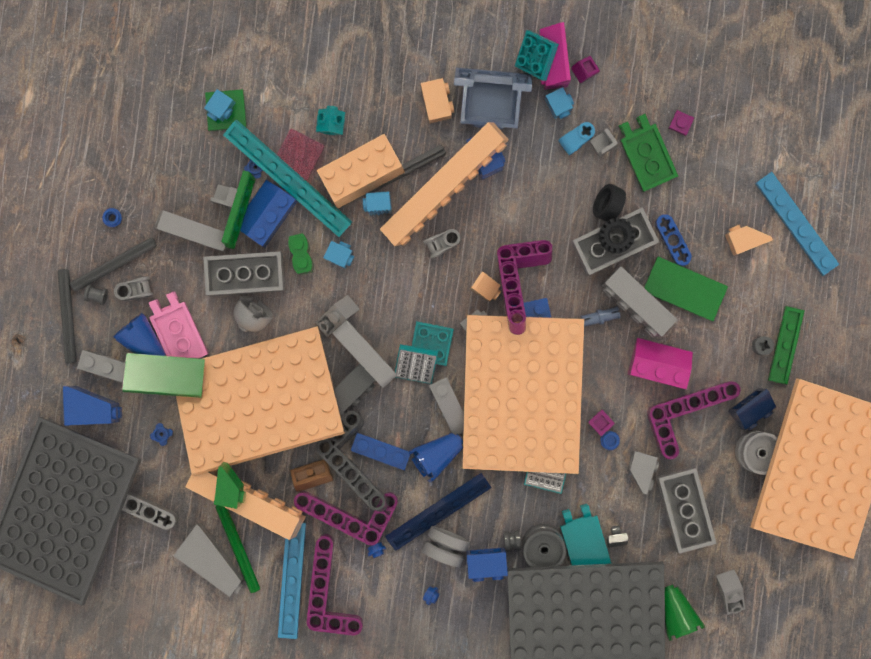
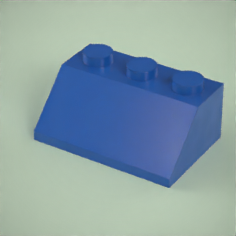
(267, 213)

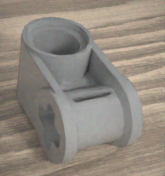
(441, 243)
(135, 288)

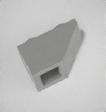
(336, 315)
(642, 468)
(731, 592)

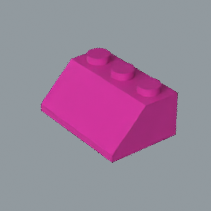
(560, 72)
(661, 363)

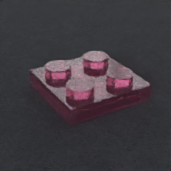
(300, 153)

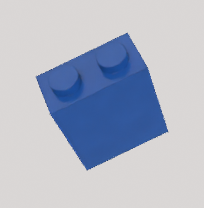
(86, 407)

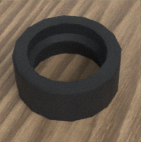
(609, 202)

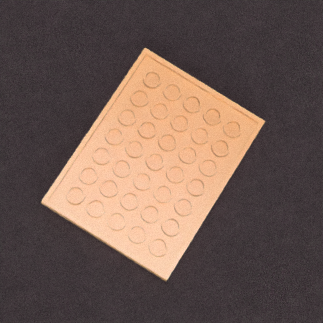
(523, 395)
(260, 402)
(819, 471)

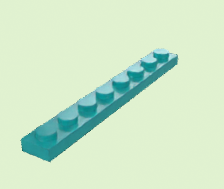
(287, 178)

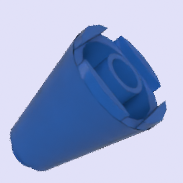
(139, 337)
(436, 455)

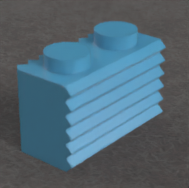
(377, 203)

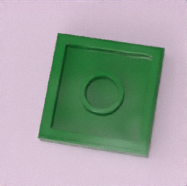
(238, 113)

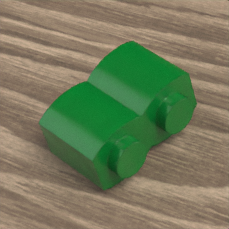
(300, 249)

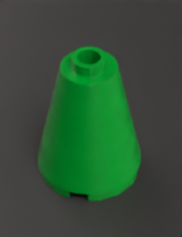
(679, 614)

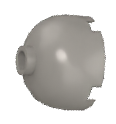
(251, 316)

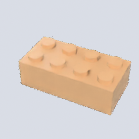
(360, 171)

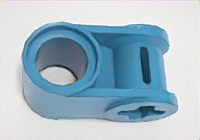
(574, 139)

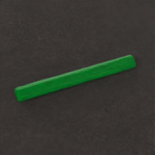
(238, 549)

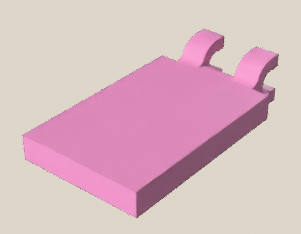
(177, 329)

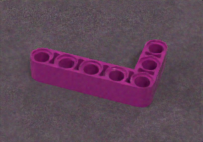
(519, 256)
(685, 408)
(348, 518)
(322, 592)

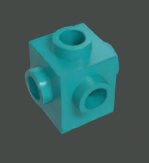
(330, 121)

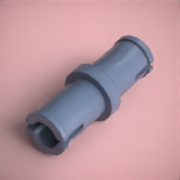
(601, 316)

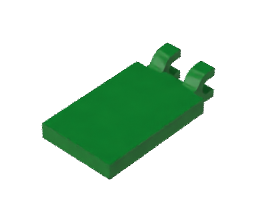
(647, 154)

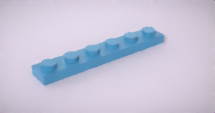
(797, 223)
(292, 585)

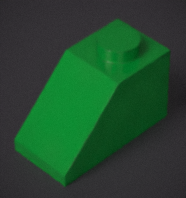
(228, 488)

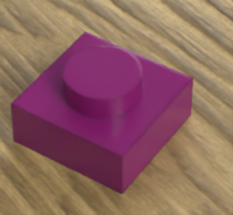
(681, 123)
(601, 422)

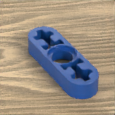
(670, 225)

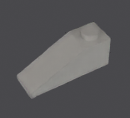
(449, 405)

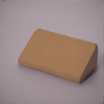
(311, 475)

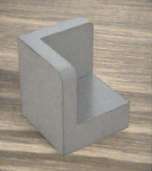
(603, 142)
(224, 196)

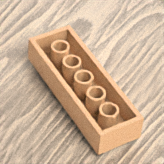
(257, 506)

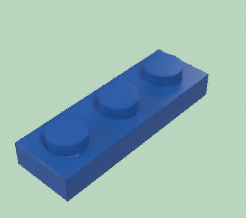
(380, 451)

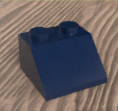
(753, 408)

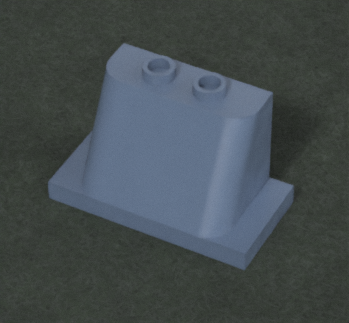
(491, 96)

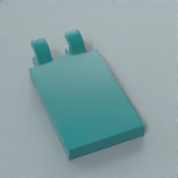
(584, 538)

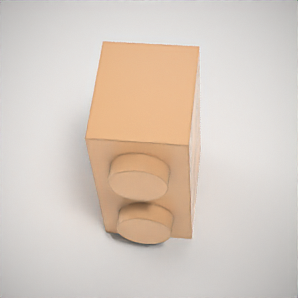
(436, 100)

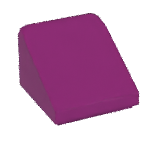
(585, 69)

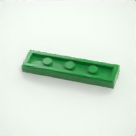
(238, 210)
(786, 345)

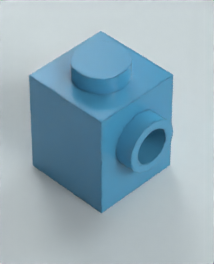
(559, 103)
(219, 106)
(339, 254)

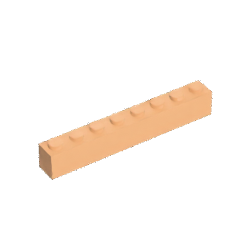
(444, 184)

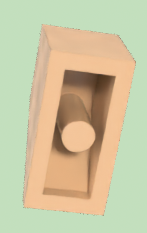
(745, 239)
(486, 287)

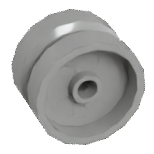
(748, 450)
(445, 546)

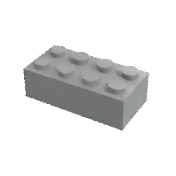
(595, 257)
(244, 273)
(638, 302)
(686, 510)

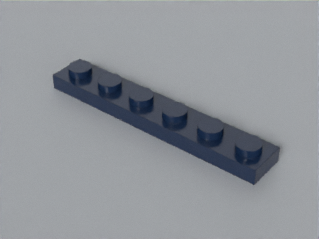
(438, 511)

